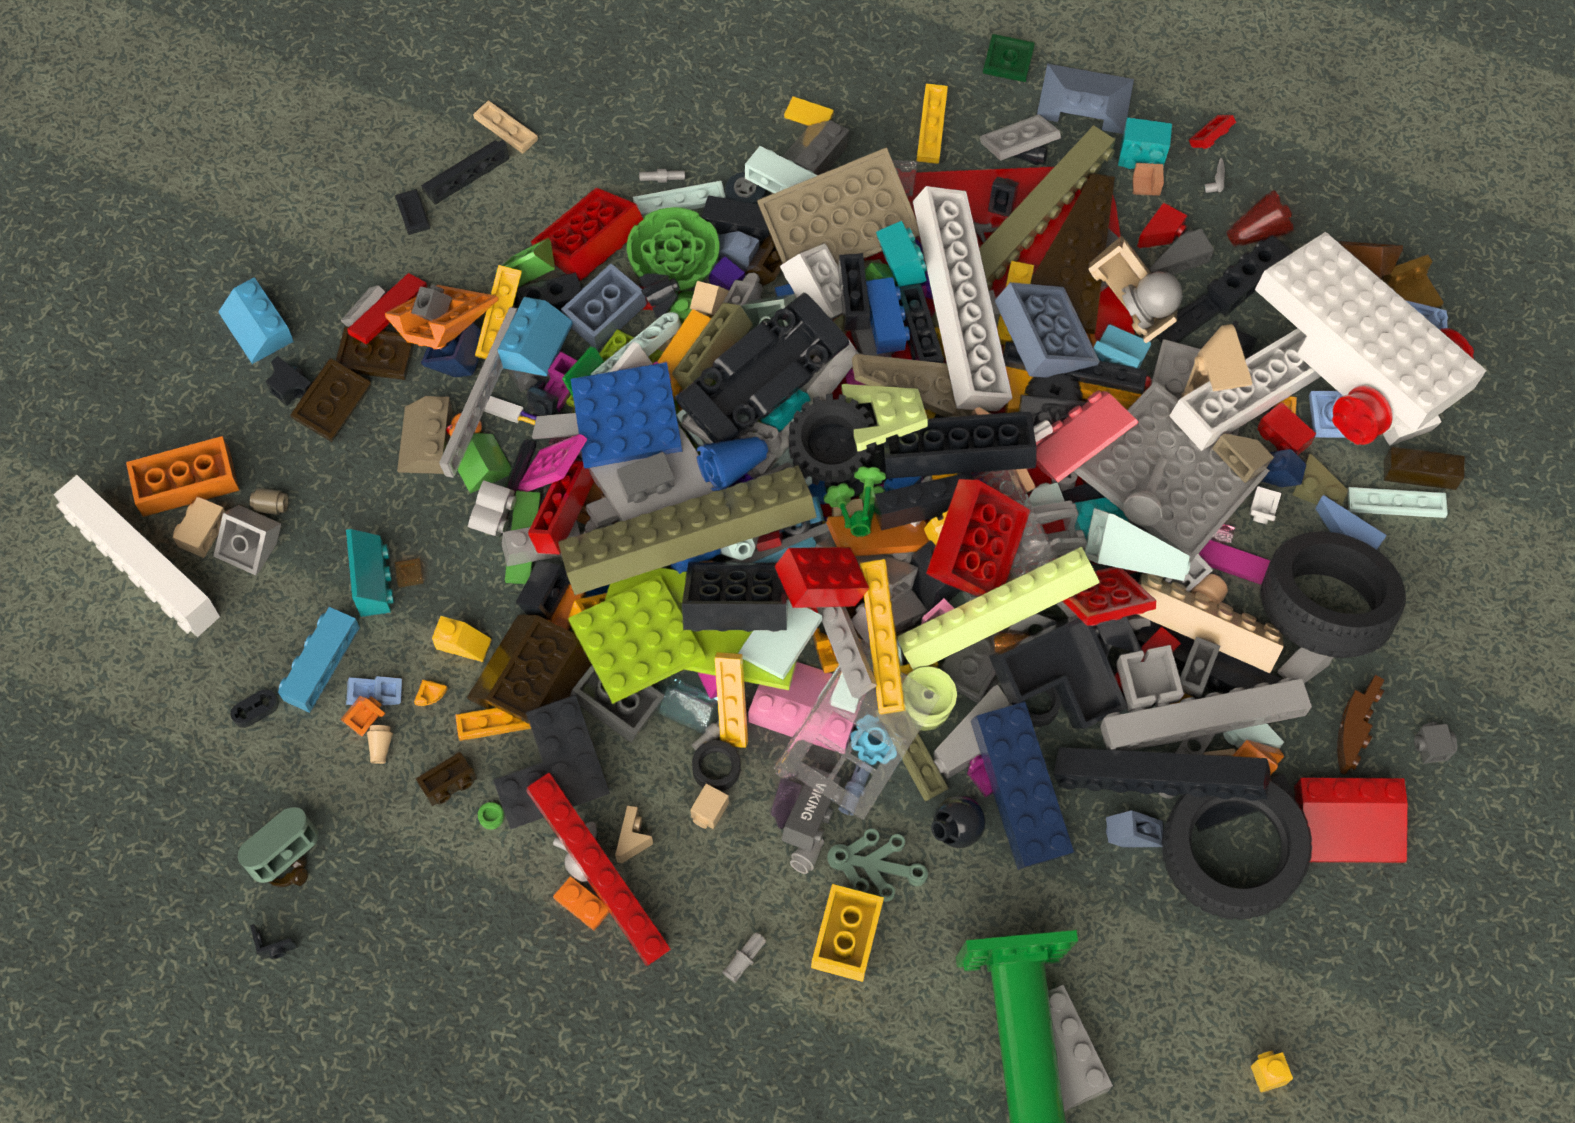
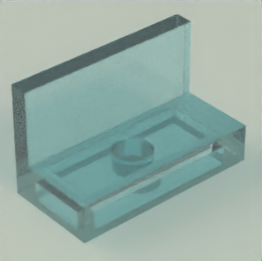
(688, 705)

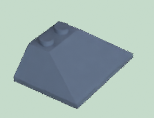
(1086, 95)

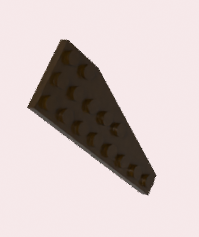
(1078, 244)

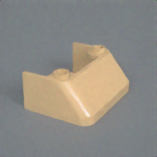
(1121, 267)
(1220, 363)

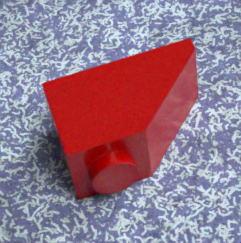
(1163, 227)

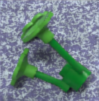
(841, 495)

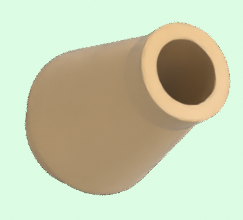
(379, 742)

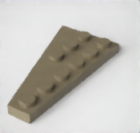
(929, 378)

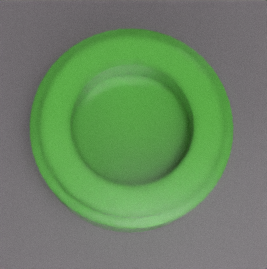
(491, 815)

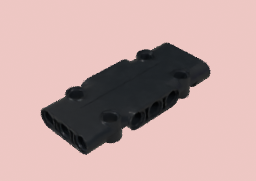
(762, 370)

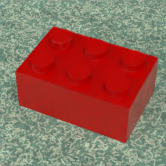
(821, 577)

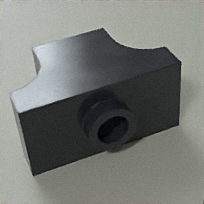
(287, 382)

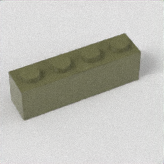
(721, 333)

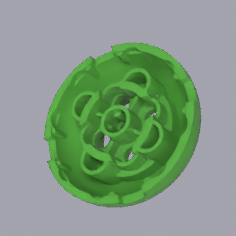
(672, 228)

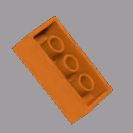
(182, 475)

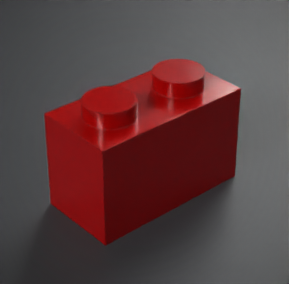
(1286, 430)

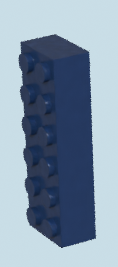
(1021, 786)

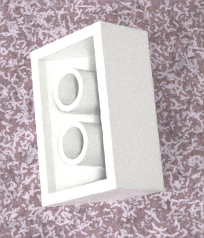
(816, 275)

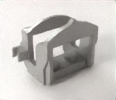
(1066, 540)

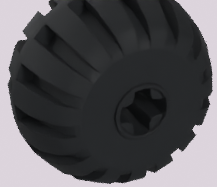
(1058, 387)

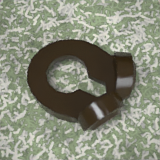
(297, 876)

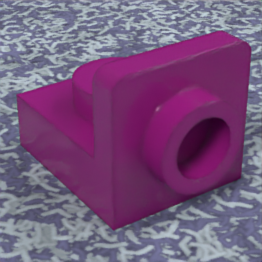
(979, 775)

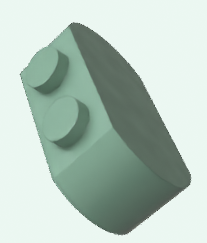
(278, 844)

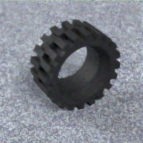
(823, 413)

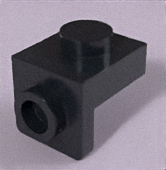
(540, 400)

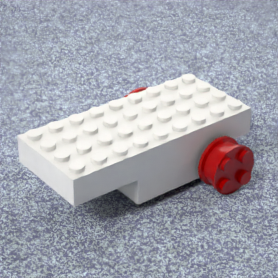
(1368, 342)

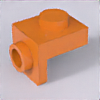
(362, 714)

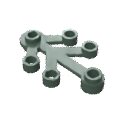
(873, 863)

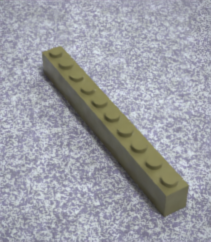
(1045, 203)

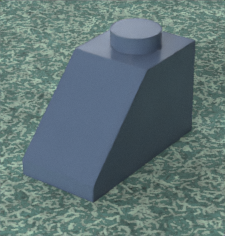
(738, 248)
(1134, 830)

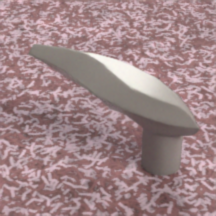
(1219, 179)

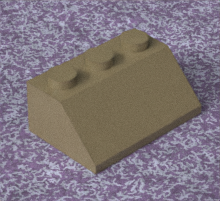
(425, 435)

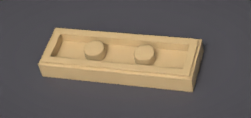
(505, 126)

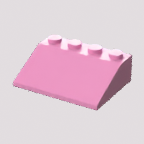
(786, 709)

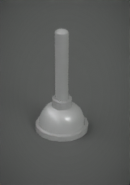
(1144, 506)

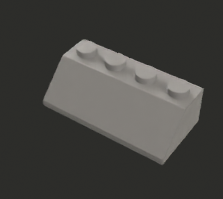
(1078, 1062)

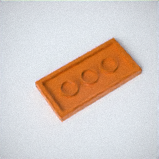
(889, 541)

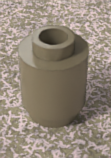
(269, 501)

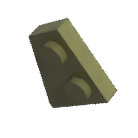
(1319, 482)

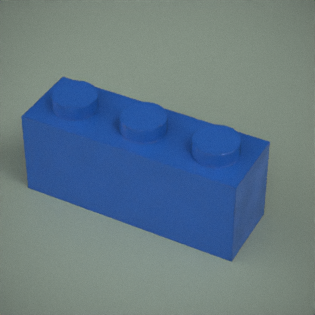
(886, 316)

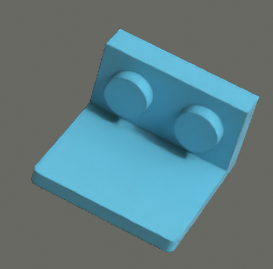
(1121, 348)

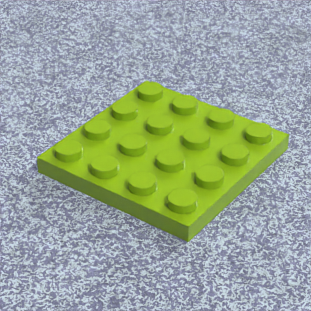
(636, 639)

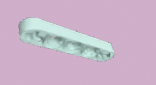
(663, 328)

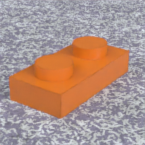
(581, 903)

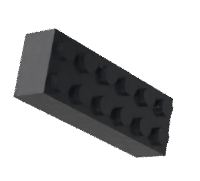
(963, 446)

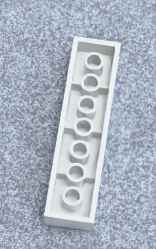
(1275, 376)
(136, 557)

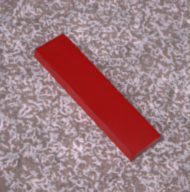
(374, 319)

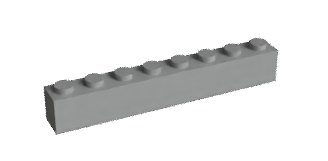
(1206, 715)

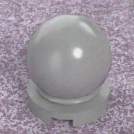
(1156, 297)

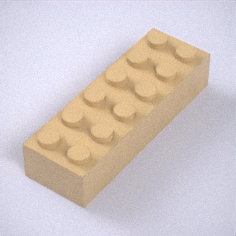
(1217, 623)

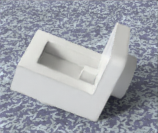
(1264, 505)

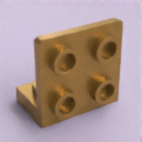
(1412, 283)

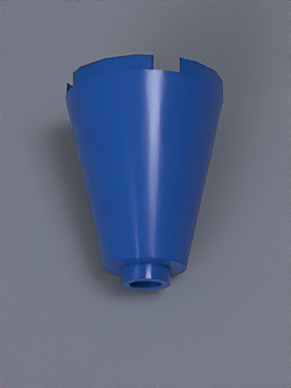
(730, 460)

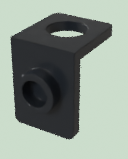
(274, 950)

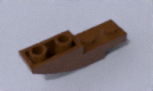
(1354, 726)

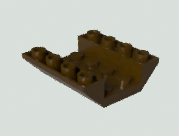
(531, 667)

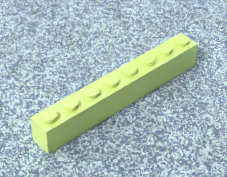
(998, 609)

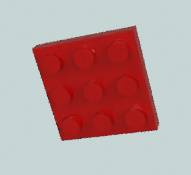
(1111, 599)

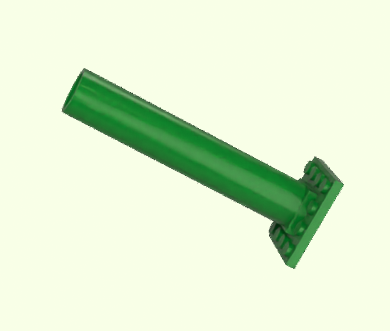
(1024, 1018)

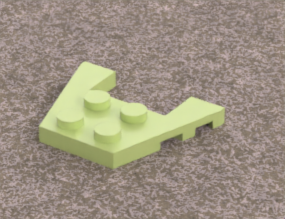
(894, 408)

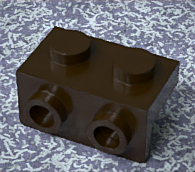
(446, 779)

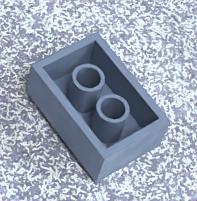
(604, 306)

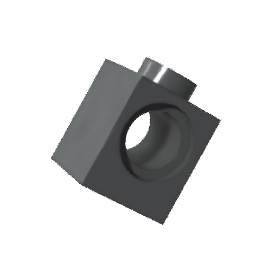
(431, 303)

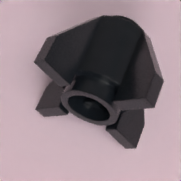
(660, 292)

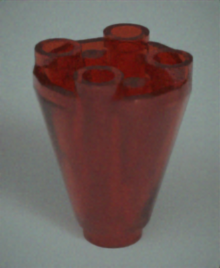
(1261, 221)

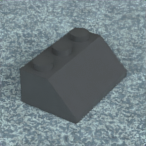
(819, 147)

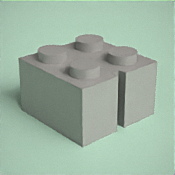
(1149, 680)

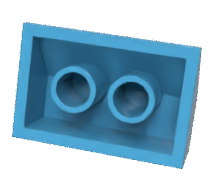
(254, 321)
(534, 337)

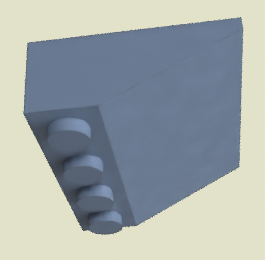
(1045, 329)

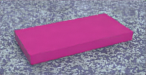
(551, 463)

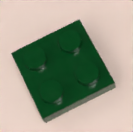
(1008, 58)

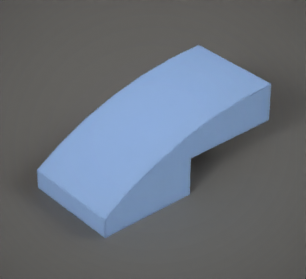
(383, 689)

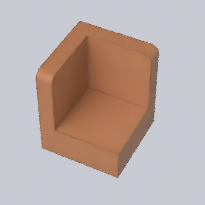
(1148, 179)

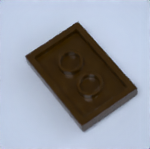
(383, 356)
(330, 400)

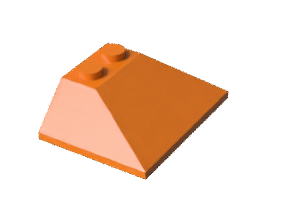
(462, 312)

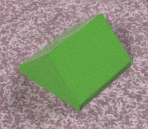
(532, 261)
(483, 462)

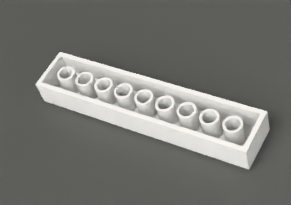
(962, 299)

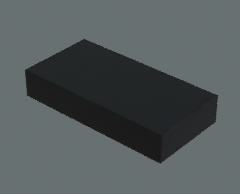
(412, 212)

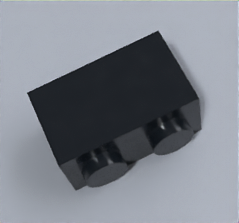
(543, 590)

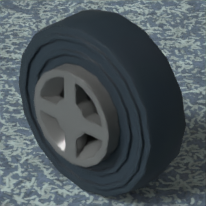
(738, 183)

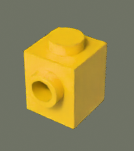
(1271, 1071)

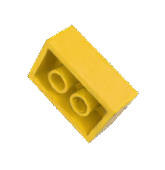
(847, 932)

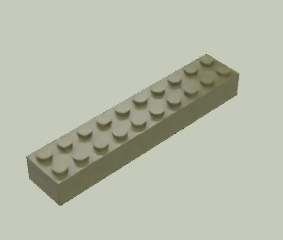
(687, 529)

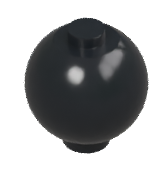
(958, 822)

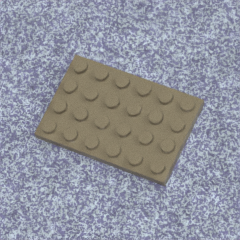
(839, 209)

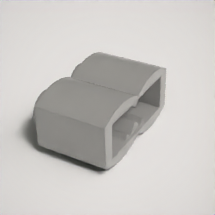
(492, 509)

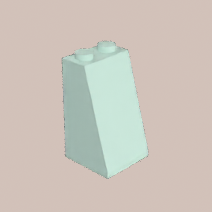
(1125, 546)

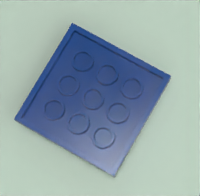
(626, 415)

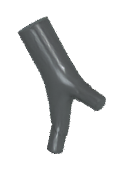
(981, 228)

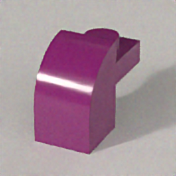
(556, 386)

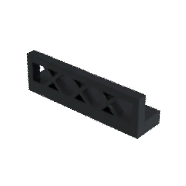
(466, 171)

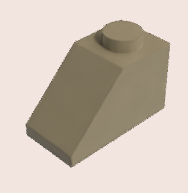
(1243, 455)

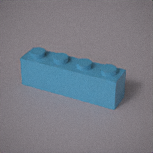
(318, 659)

